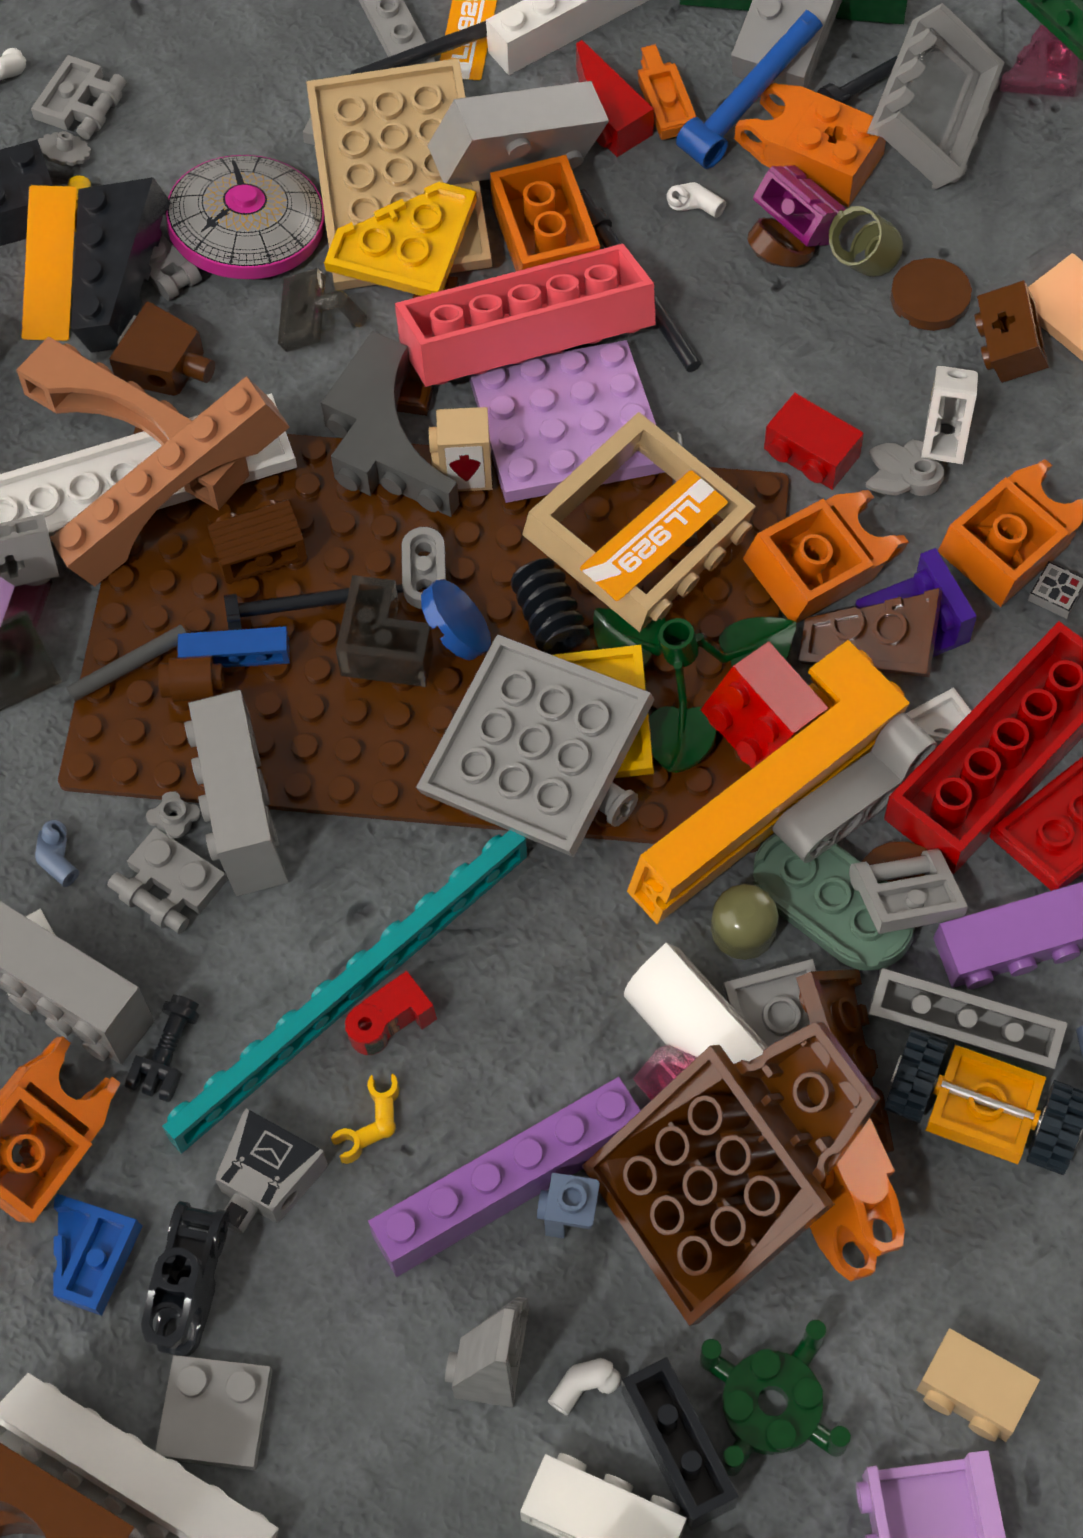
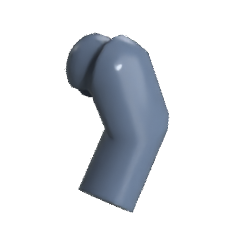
(51, 853)

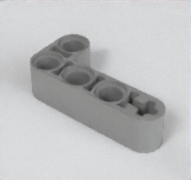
(856, 792)

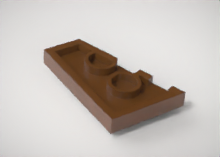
(893, 633)

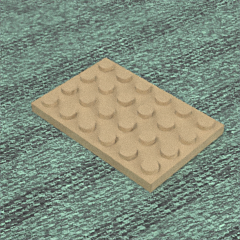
(375, 148)

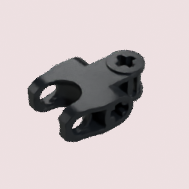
(184, 1279)

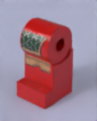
(386, 1013)

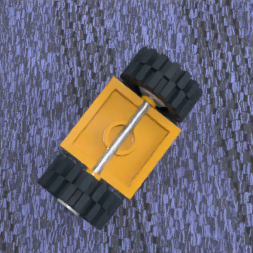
(987, 1103)

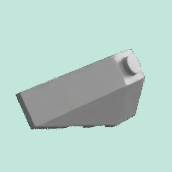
(490, 1357)

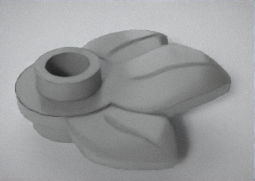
(904, 470)

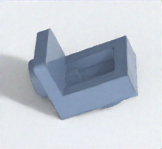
(568, 1203)

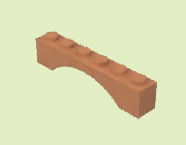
(70, 383)
(229, 429)

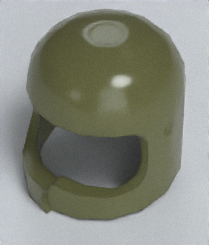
(878, 238)
(744, 921)

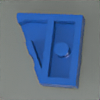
(90, 1252)

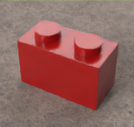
(813, 441)

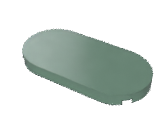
(826, 906)

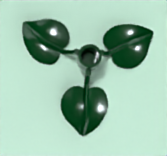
(684, 735)

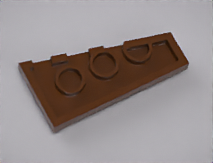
(832, 1000)

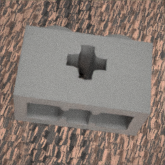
(32, 550)

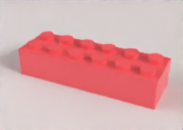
(525, 314)

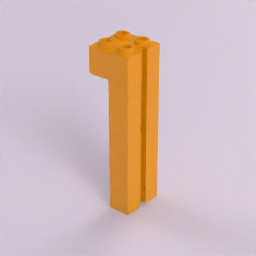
(744, 814)

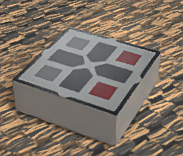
(1057, 590)

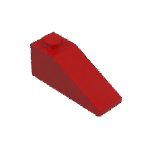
(628, 113)

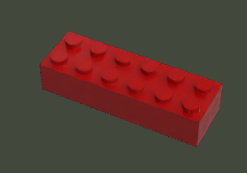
(995, 752)

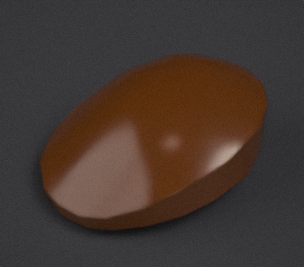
(777, 244)

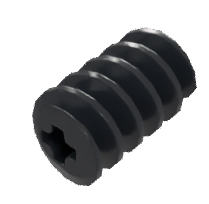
(549, 607)

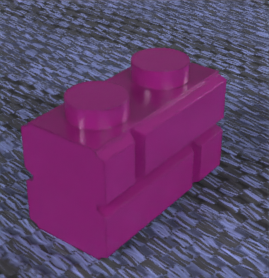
(798, 204)

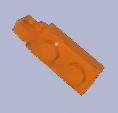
(664, 92)

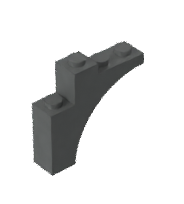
(374, 447)

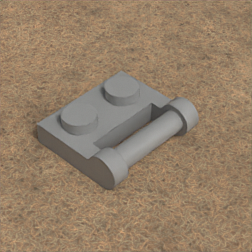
(911, 900)

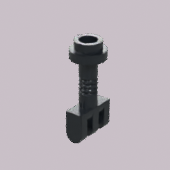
(180, 1011)

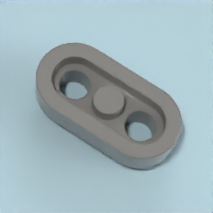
(421, 571)

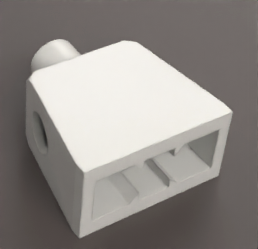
(952, 404)

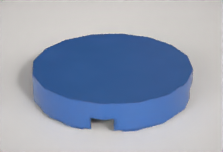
(457, 618)

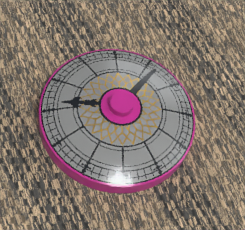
(245, 217)

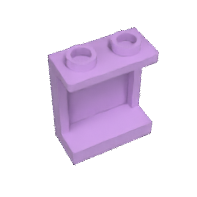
(933, 1500)

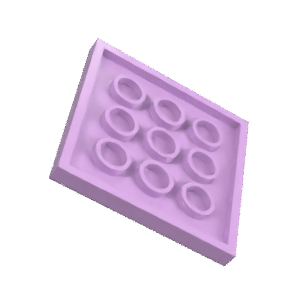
(558, 413)

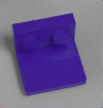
(955, 616)

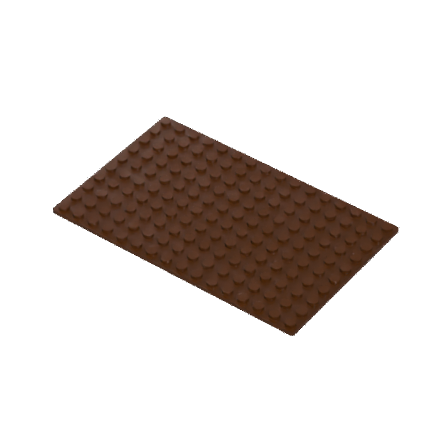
(364, 742)

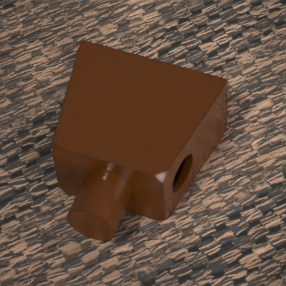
(161, 353)

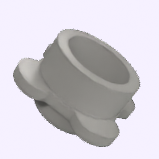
(176, 825)

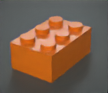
(542, 213)

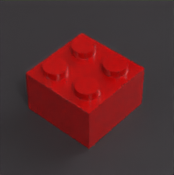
(762, 705)

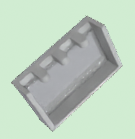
(937, 95)

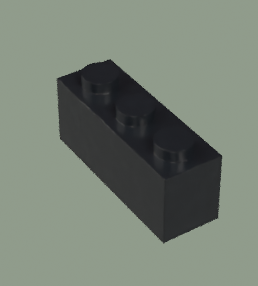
(679, 1443)

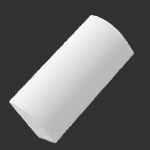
(688, 1008)

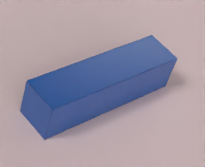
(238, 647)

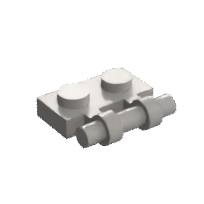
(68, 92)
(176, 871)

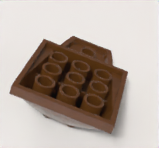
(733, 1162)

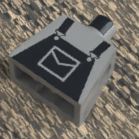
(266, 1171)

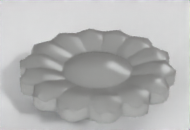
(64, 148)

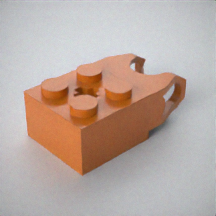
(818, 137)
(1011, 533)
(820, 555)
(49, 1127)
(860, 1193)

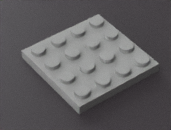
(535, 744)

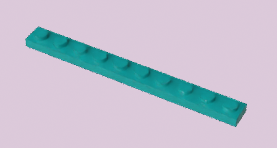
(336, 997)

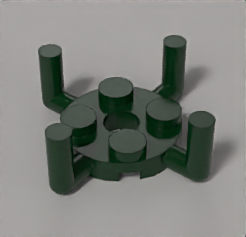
(786, 1375)

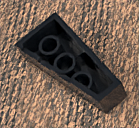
(112, 257)

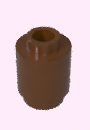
(190, 678)

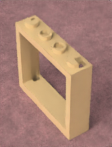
(569, 552)

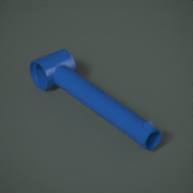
(706, 139)

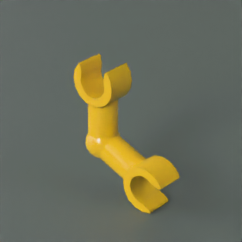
(380, 1129)

